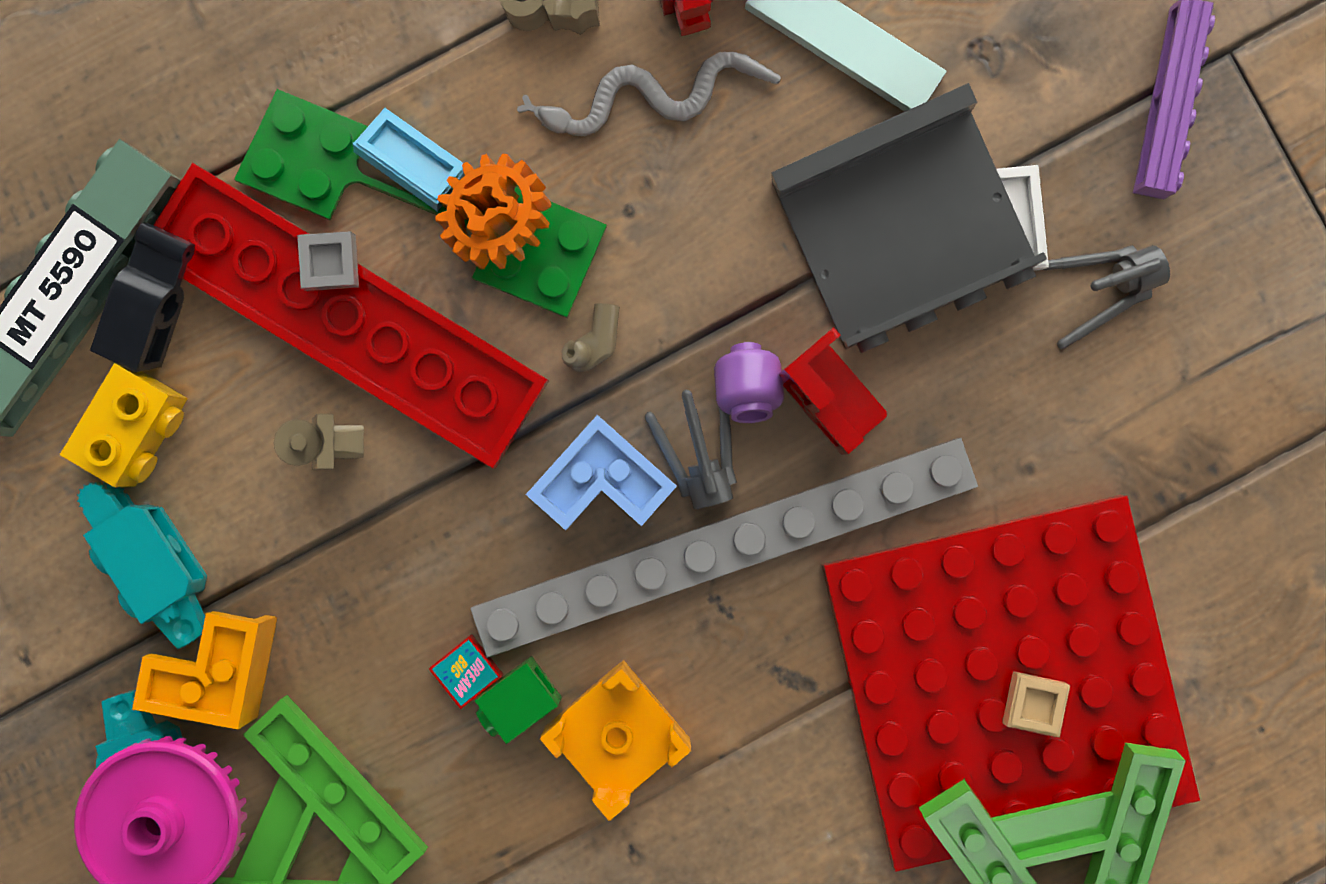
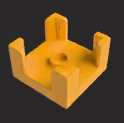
(616, 737)

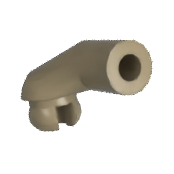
(597, 344)

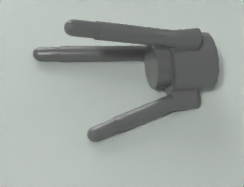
(1134, 273)
(707, 481)

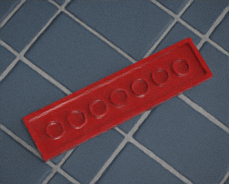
(362, 333)

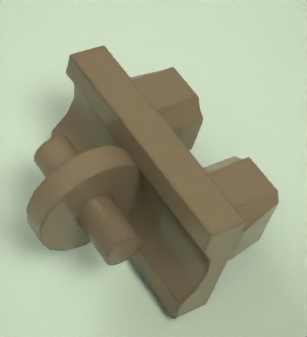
(320, 442)

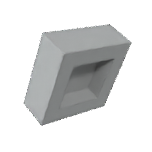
(328, 261)

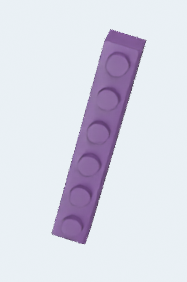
(1173, 98)

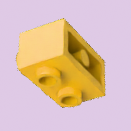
(125, 427)

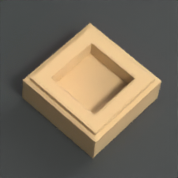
(1036, 704)

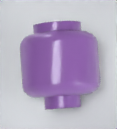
(748, 383)

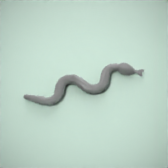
(560, 121)

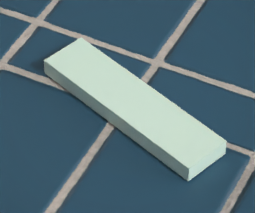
(854, 47)

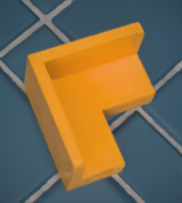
(224, 681)

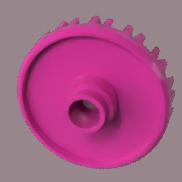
(178, 790)

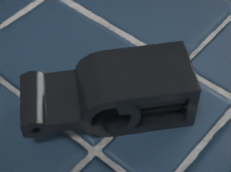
(144, 301)

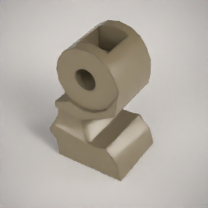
(562, 14)

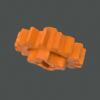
(495, 217)

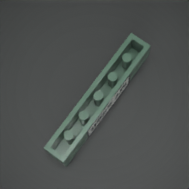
(72, 275)

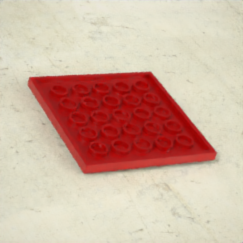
(934, 652)

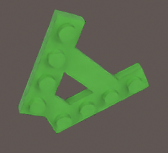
(320, 782)
(1116, 826)

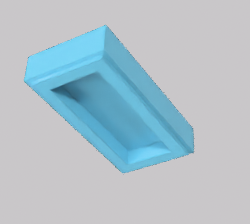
(408, 158)

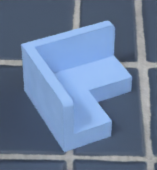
(598, 463)

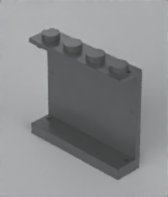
(905, 220)

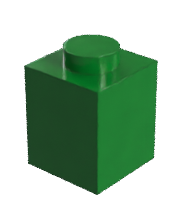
(517, 701)

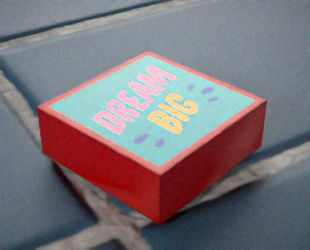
(466, 671)

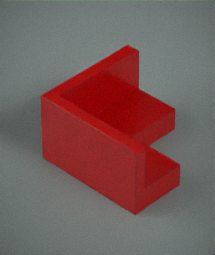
(832, 395)

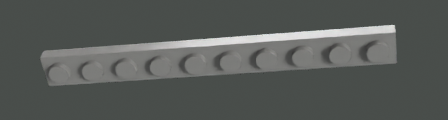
(723, 547)

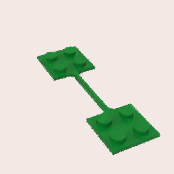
(309, 161)

